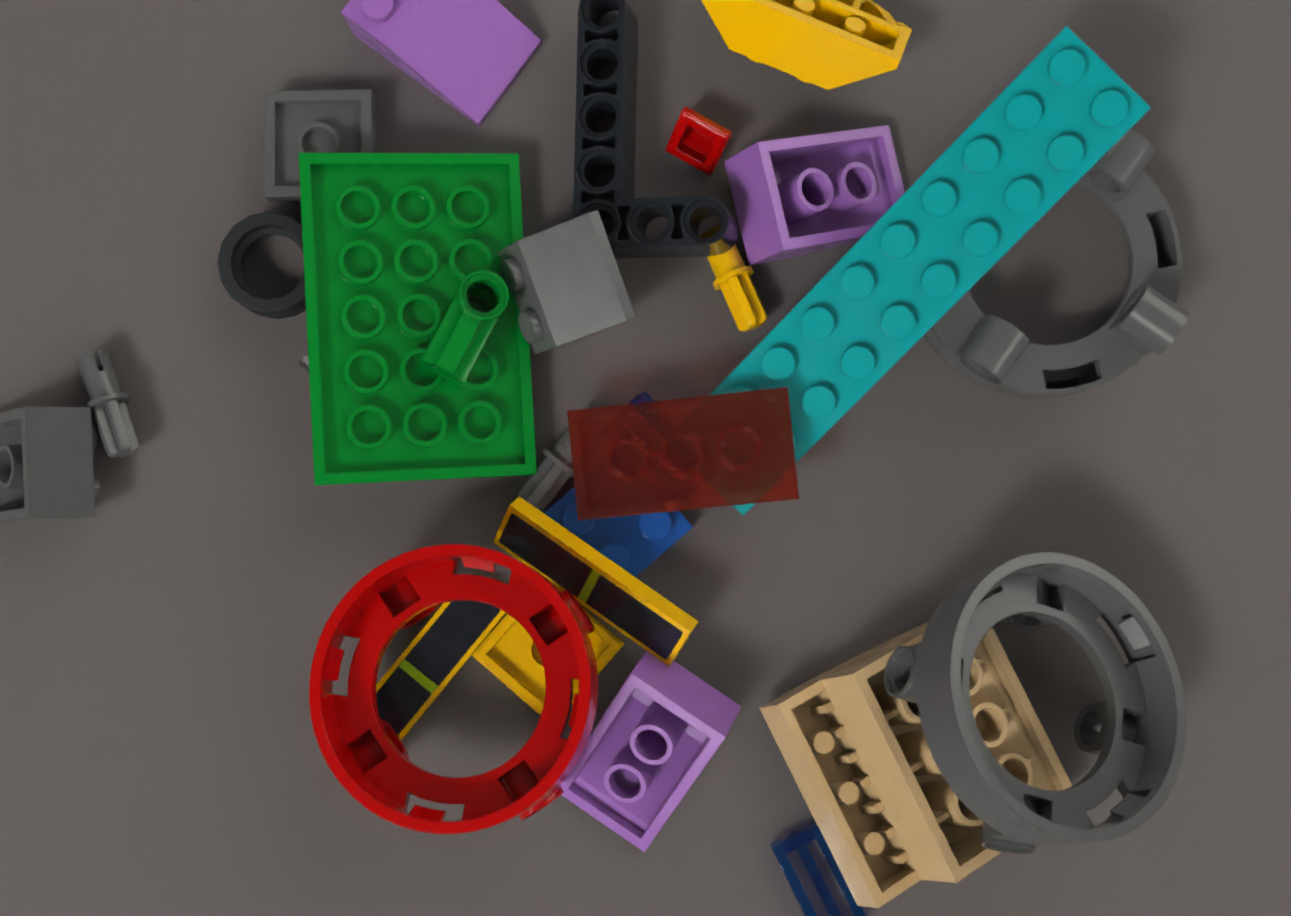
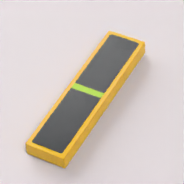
(595, 581)
(433, 661)

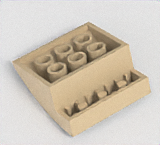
(875, 779)

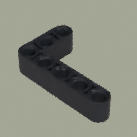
(617, 148)

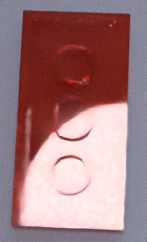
(683, 454)

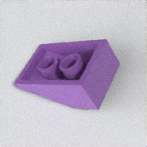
(452, 47)
(812, 191)
(649, 749)

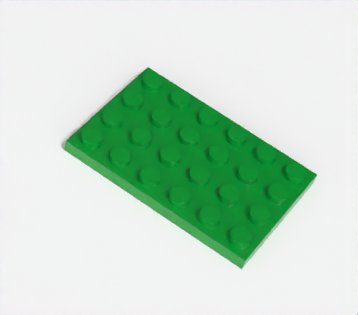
(380, 268)

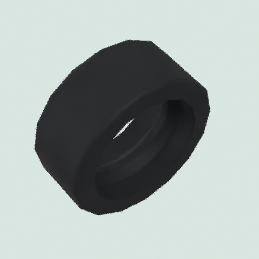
(232, 257)

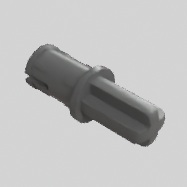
(107, 403)
(551, 474)

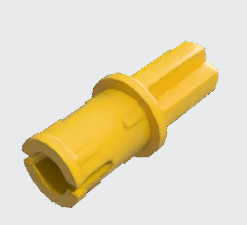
(736, 286)

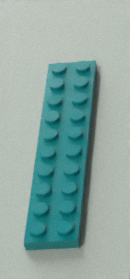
(941, 236)

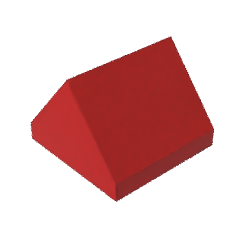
(698, 141)

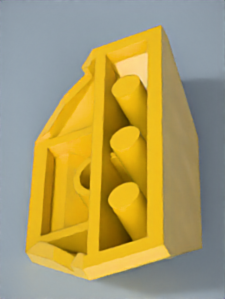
(813, 39)

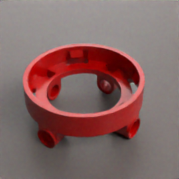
(366, 749)

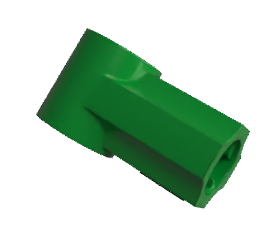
(464, 329)

